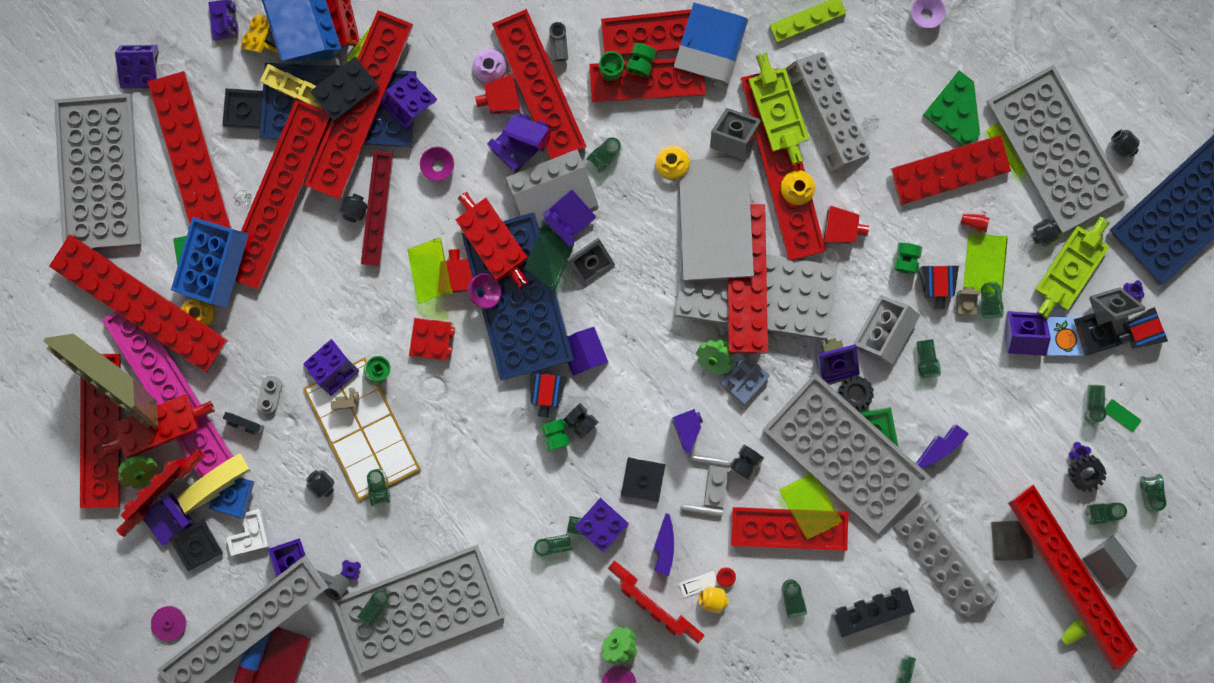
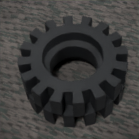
(864, 385)
(1092, 481)

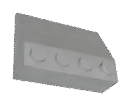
(546, 183)

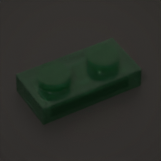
(907, 666)

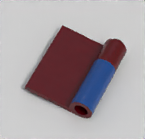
(273, 658)

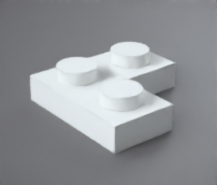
(253, 537)

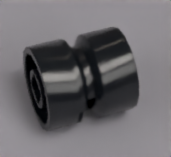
(585, 425)
(744, 468)

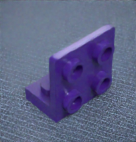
(222, 19)
(136, 65)
(407, 99)
(512, 153)
(569, 216)
(330, 367)
(167, 518)
(601, 525)

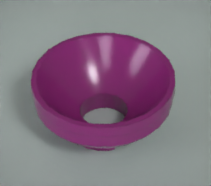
(436, 154)
(491, 291)

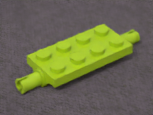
(778, 109)
(1072, 267)

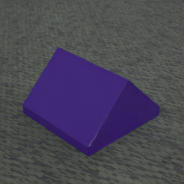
(586, 351)
(838, 363)
(285, 555)

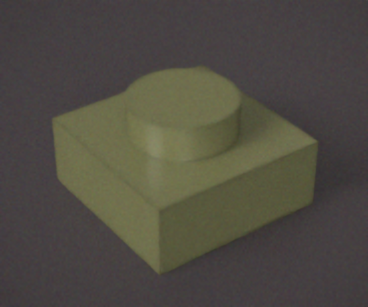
(831, 344)

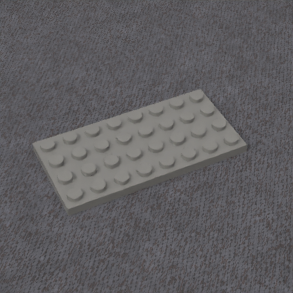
(1057, 149)
(98, 170)
(797, 298)
(847, 453)
(423, 609)

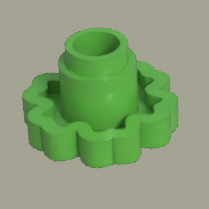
(715, 357)
(137, 471)
(619, 646)

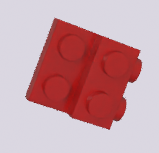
(431, 339)

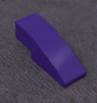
(941, 446)
(665, 545)

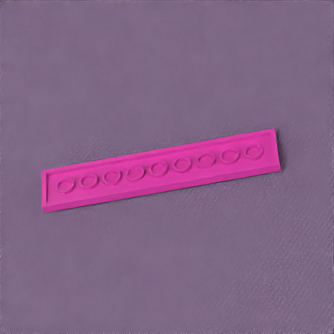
(165, 382)

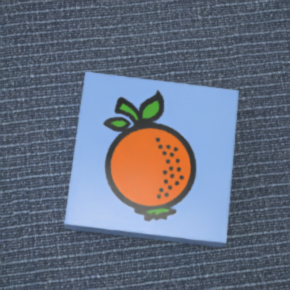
(1064, 337)

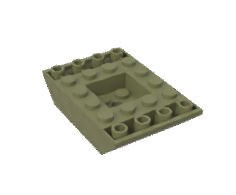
(105, 377)

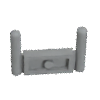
(715, 486)

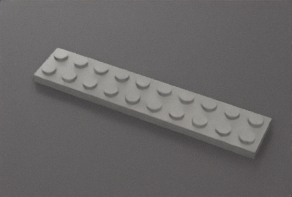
(245, 625)

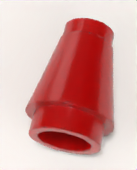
(977, 222)

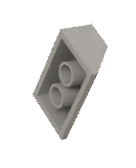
(887, 329)

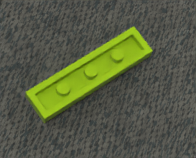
(807, 20)

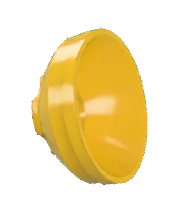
(676, 170)
(793, 196)
(207, 310)

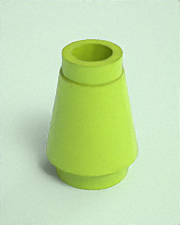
(1074, 632)

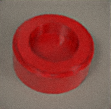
(726, 577)

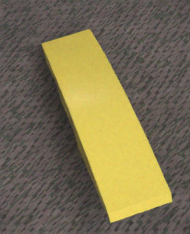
(289, 85)
(212, 483)

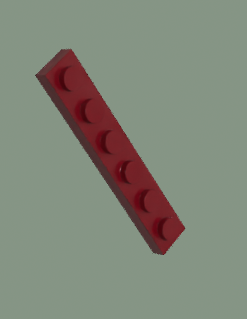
(377, 208)

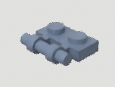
(749, 383)

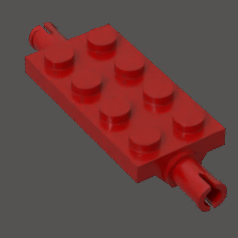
(492, 240)
(175, 421)
(135, 511)
(674, 626)

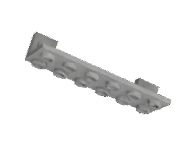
(831, 108)
(945, 562)

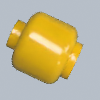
(713, 599)

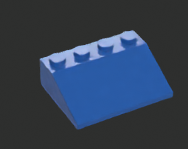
(302, 29)
(209, 262)

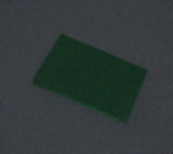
(548, 258)

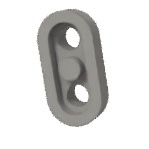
(271, 395)

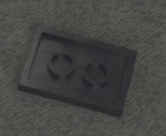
(344, 89)

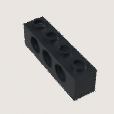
(902, 607)

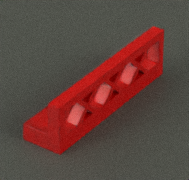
(343, 27)

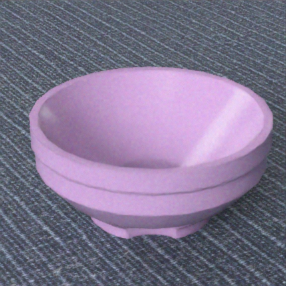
(937, 9)
(489, 75)

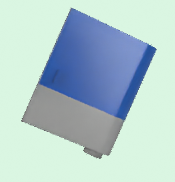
(711, 43)

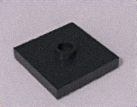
(242, 108)
(1094, 336)
(643, 479)
(196, 545)

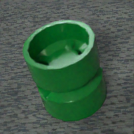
(641, 60)
(611, 66)
(907, 251)
(376, 370)
(554, 435)

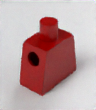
(500, 96)
(843, 226)
(458, 271)

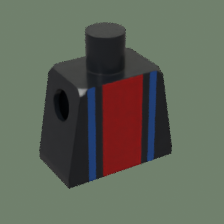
(939, 283)
(1143, 330)
(546, 392)

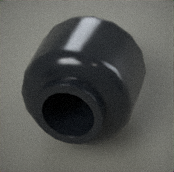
(1125, 143)
(353, 208)
(1046, 232)
(320, 483)

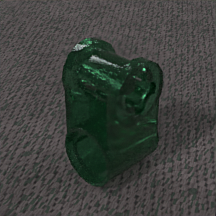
(604, 154)
(991, 303)
(378, 489)
(1155, 490)
(1102, 512)
(794, 601)

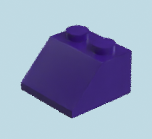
(527, 132)
(1027, 333)
(687, 428)

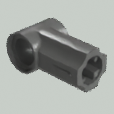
(558, 43)
(337, 585)

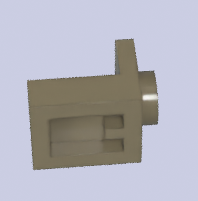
(967, 301)
(343, 403)

